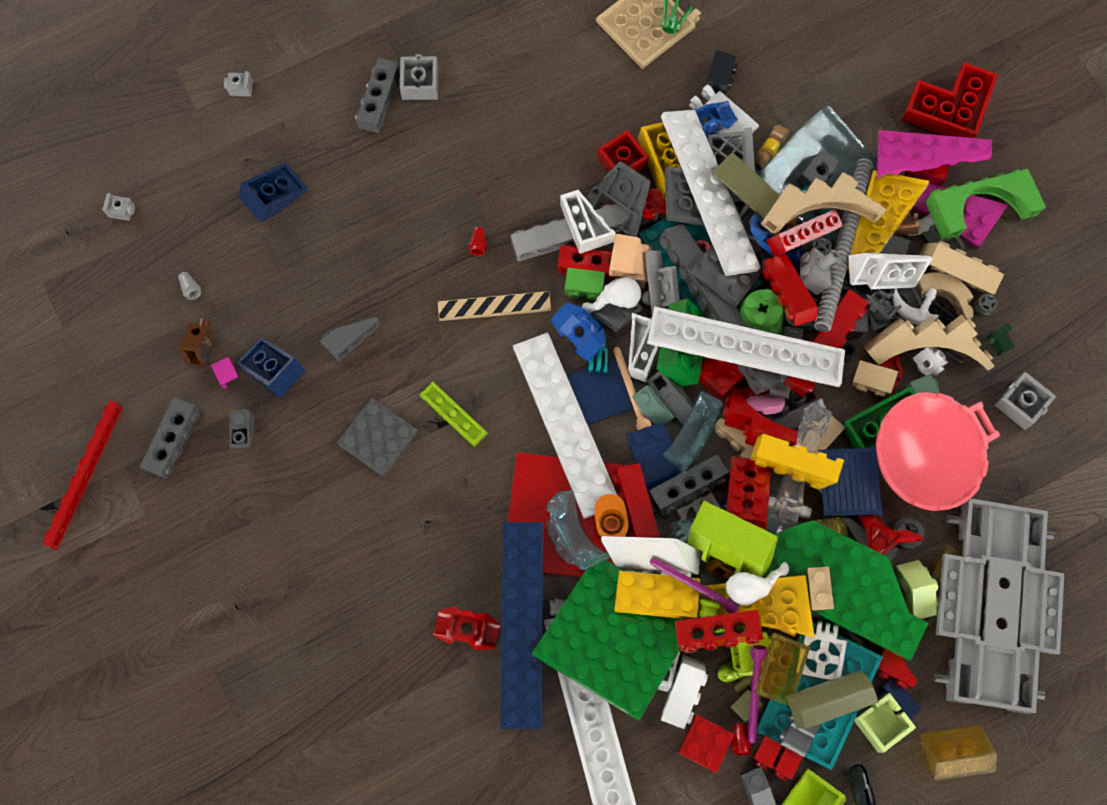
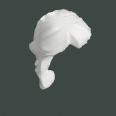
(620, 292)
(748, 588)

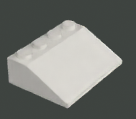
(634, 554)

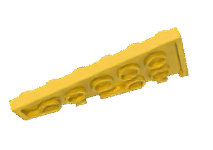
(898, 197)
(783, 608)

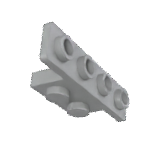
(661, 281)

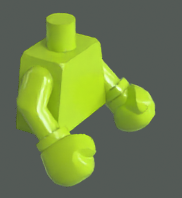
(742, 661)

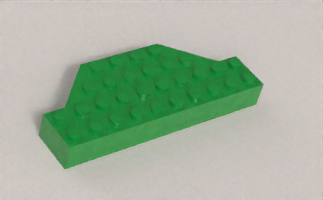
(862, 585)

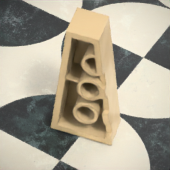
(957, 264)

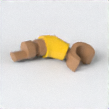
(772, 145)

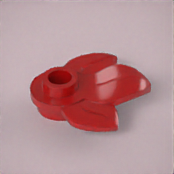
(654, 204)

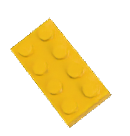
(655, 596)

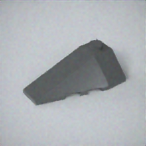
(794, 409)

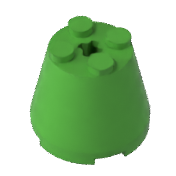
(762, 312)

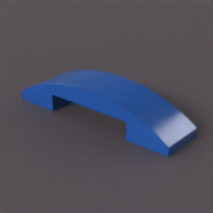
(761, 234)

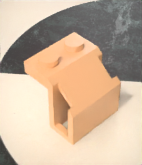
(629, 259)

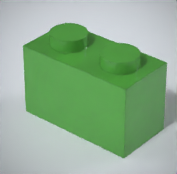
(584, 283)

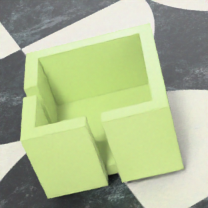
(882, 725)

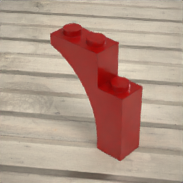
(745, 418)
(894, 667)

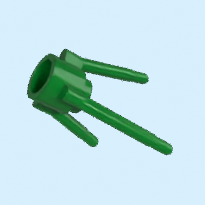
(670, 24)

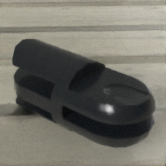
(861, 785)

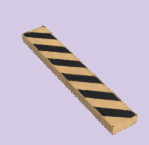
(494, 306)

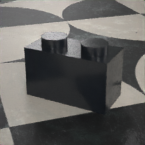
(720, 72)

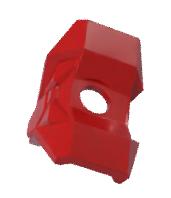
(884, 538)
(484, 628)

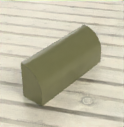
(746, 185)
(831, 699)

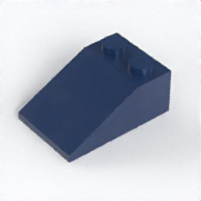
(271, 191)
(271, 367)
(648, 449)

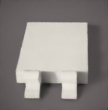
(744, 120)

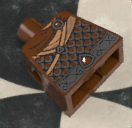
(197, 343)

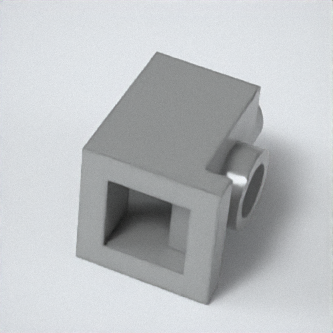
(239, 84)
(113, 210)

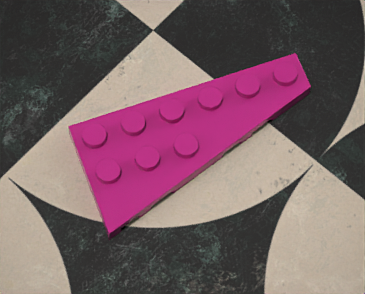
(924, 151)
(978, 214)

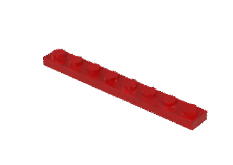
(83, 474)

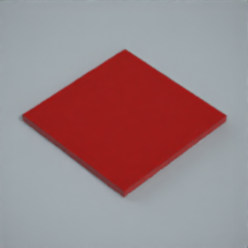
(534, 485)

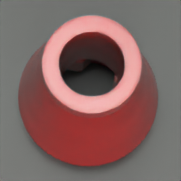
(478, 243)
(740, 740)

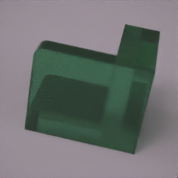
(1000, 340)

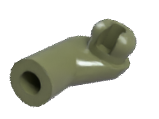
(744, 682)

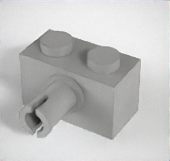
(816, 269)

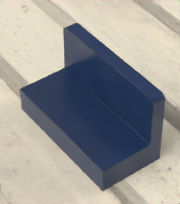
(901, 696)

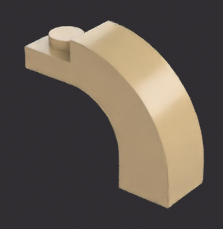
(948, 288)

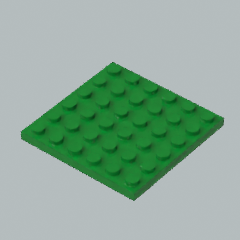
(607, 650)

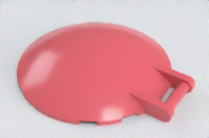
(934, 450)

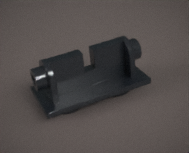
(945, 316)

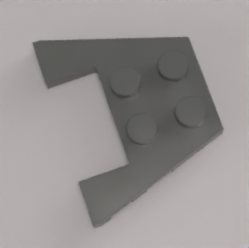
(628, 190)

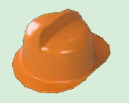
(611, 516)

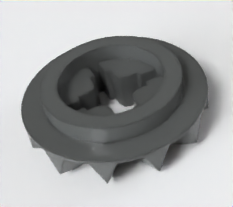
(912, 525)

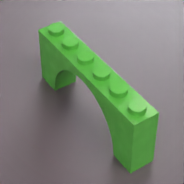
(1014, 188)

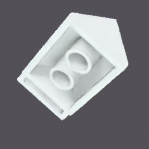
(887, 270)

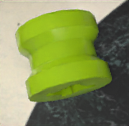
(708, 608)

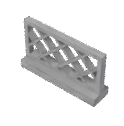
(747, 149)

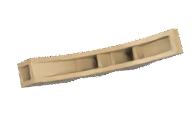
(821, 196)
(903, 336)
(737, 439)

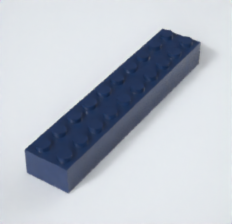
(521, 625)

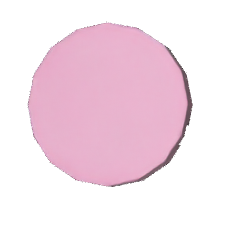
(766, 403)

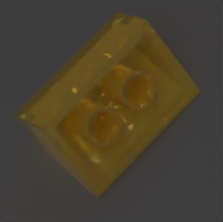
(781, 669)
(958, 752)

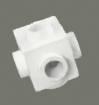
(930, 361)

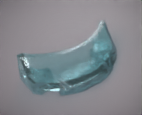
(695, 432)
(568, 534)

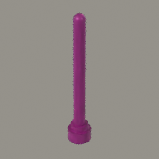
(728, 604)
(758, 654)

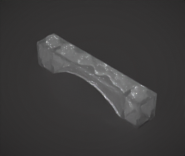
(790, 493)

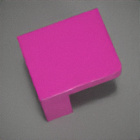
(224, 371)

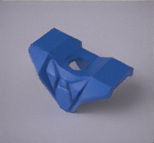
(720, 115)
(571, 317)

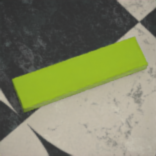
(453, 414)

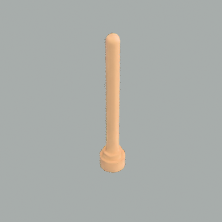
(642, 421)

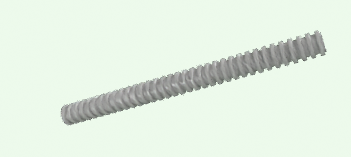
(843, 247)

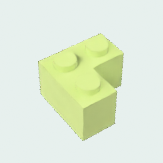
(918, 589)

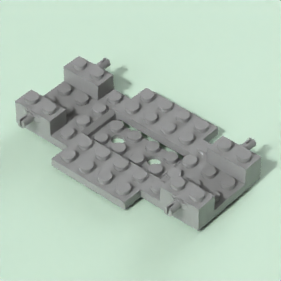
(1006, 663)

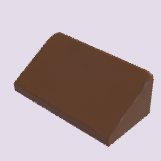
(719, 569)

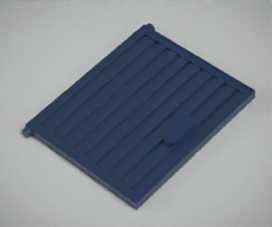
(600, 393)
(857, 486)

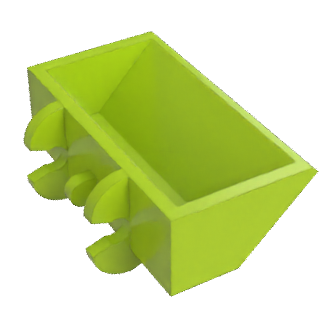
(732, 540)
(814, 791)

